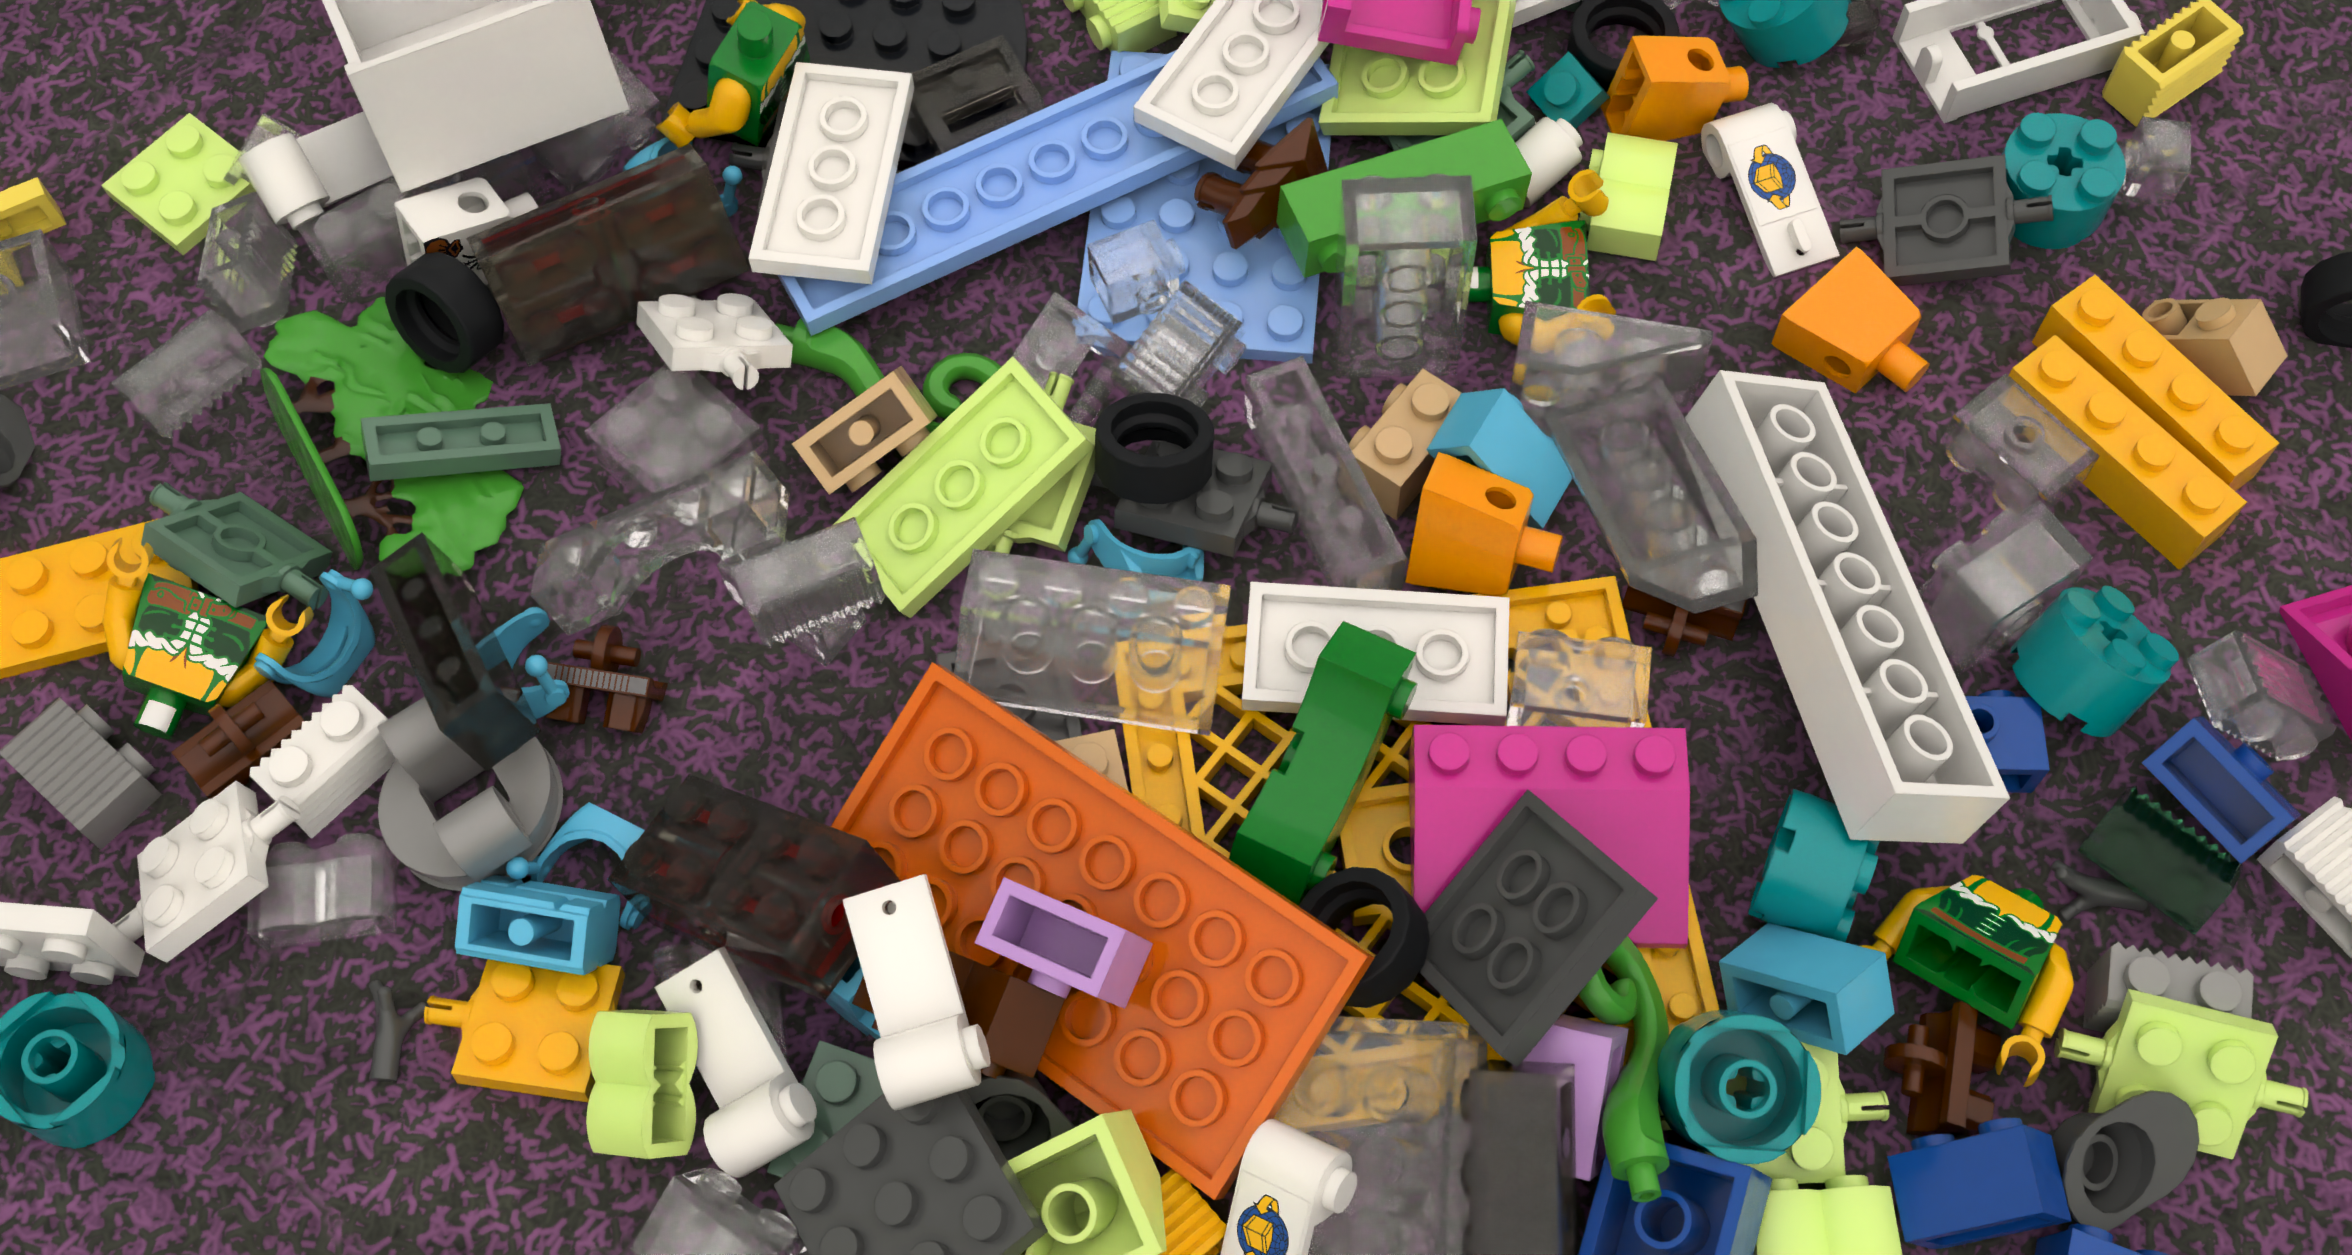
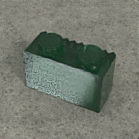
(2162, 859)

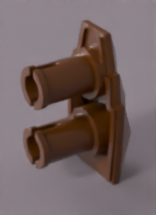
(1253, 207)

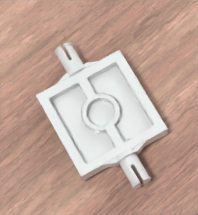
(714, 335)
(204, 869)

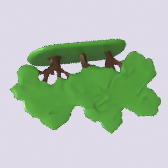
(377, 378)

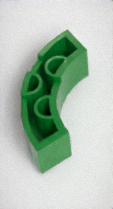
(1338, 731)

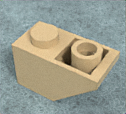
(2223, 339)

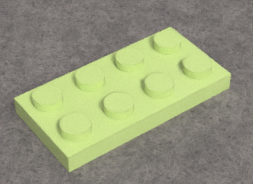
(965, 485)

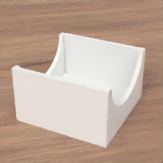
(473, 77)

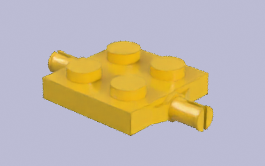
(528, 1028)

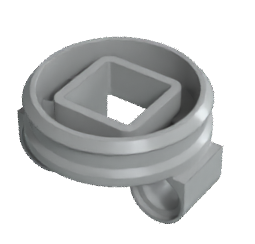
(482, 832)

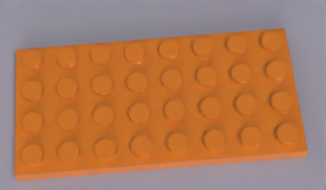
(1234, 972)

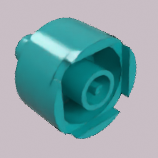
(1786, 28)
(2073, 163)
(2092, 659)
(1813, 870)
(71, 1068)
(1754, 1122)

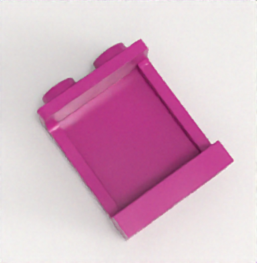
(1402, 27)

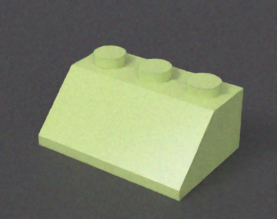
(1095, 1190)

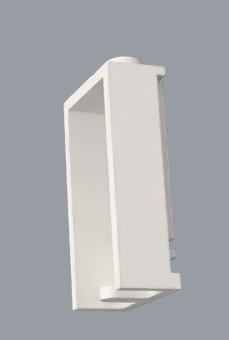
(1951, 82)

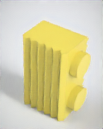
(2171, 61)

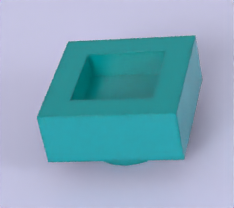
(1568, 92)

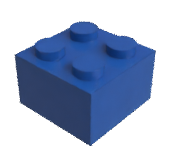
(1702, 1210)

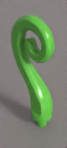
(846, 358)
(1631, 1112)

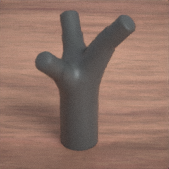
(2094, 892)
(390, 1032)

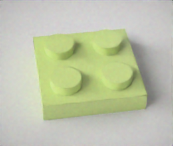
(178, 183)

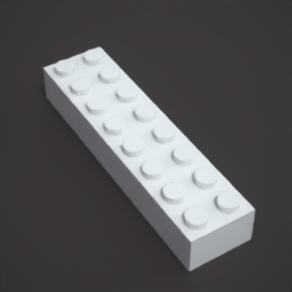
(1847, 616)

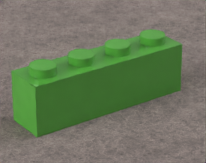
(1487, 152)

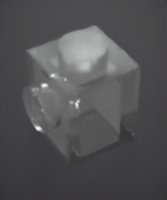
(1135, 271)

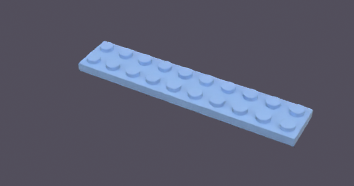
(1018, 186)

